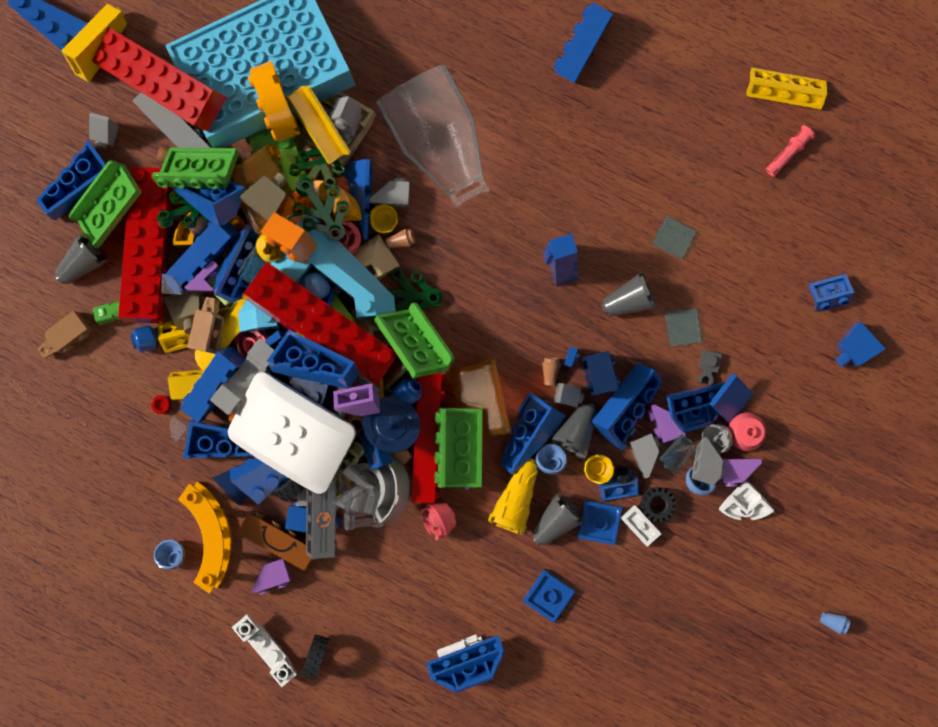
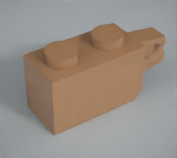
(207, 327)
(64, 334)

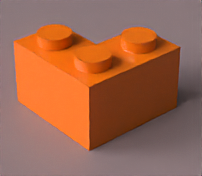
(291, 238)

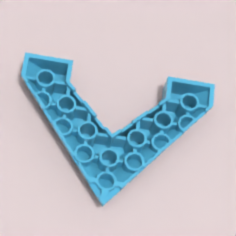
(340, 268)

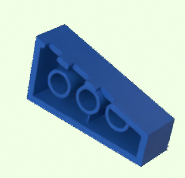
(48, 20)
(583, 43)
(207, 247)
(562, 257)

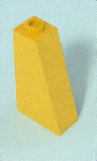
(84, 45)

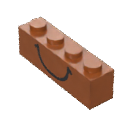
(275, 539)

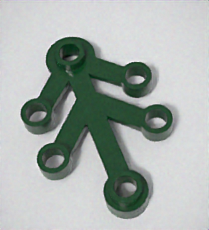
(316, 166)
(321, 211)
(166, 218)
(411, 295)

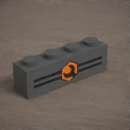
(321, 523)

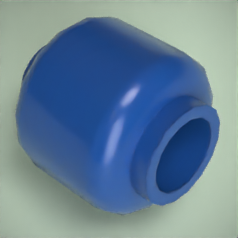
(144, 338)
(408, 390)

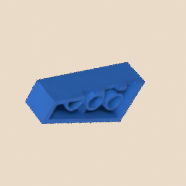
(72, 183)
(310, 361)
(219, 371)
(627, 405)
(210, 440)
(256, 479)

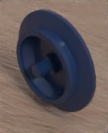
(393, 427)

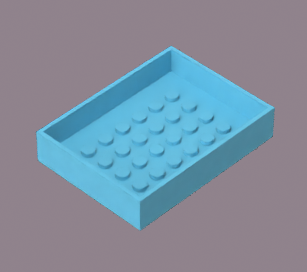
(269, 30)

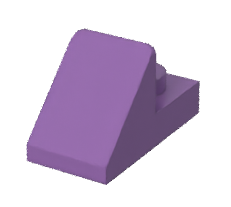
(200, 281)

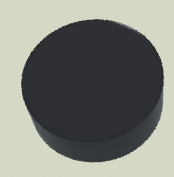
(623, 475)

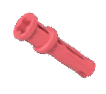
(795, 144)

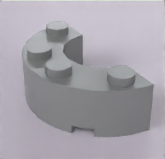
(344, 116)
(232, 392)
(393, 488)

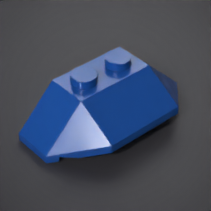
(228, 283)
(691, 407)
(468, 665)

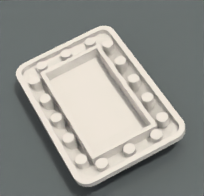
(291, 433)

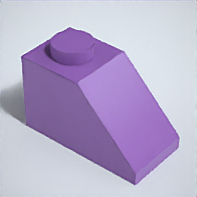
(357, 400)
(738, 470)

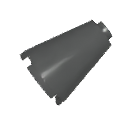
(80, 260)
(630, 298)
(577, 431)
(557, 520)

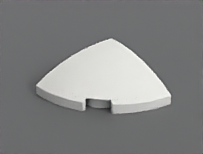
(746, 502)

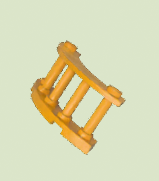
(215, 534)

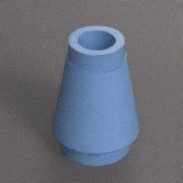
(835, 622)

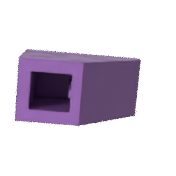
(665, 426)
(273, 574)

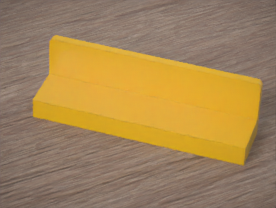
(318, 123)
(182, 382)

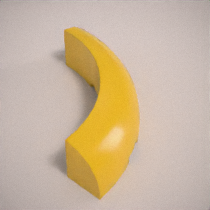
(230, 330)

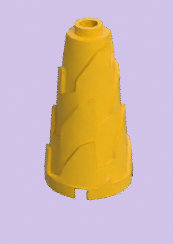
(514, 504)

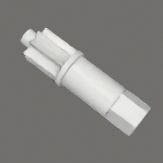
(459, 645)

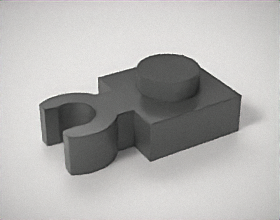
(709, 363)

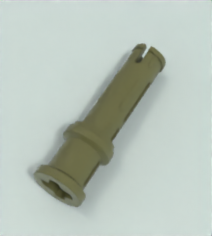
(354, 453)

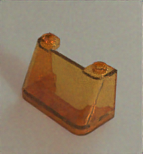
(254, 168)
(479, 387)

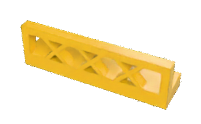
(786, 90)
(176, 338)

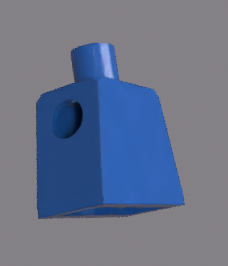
(858, 346)

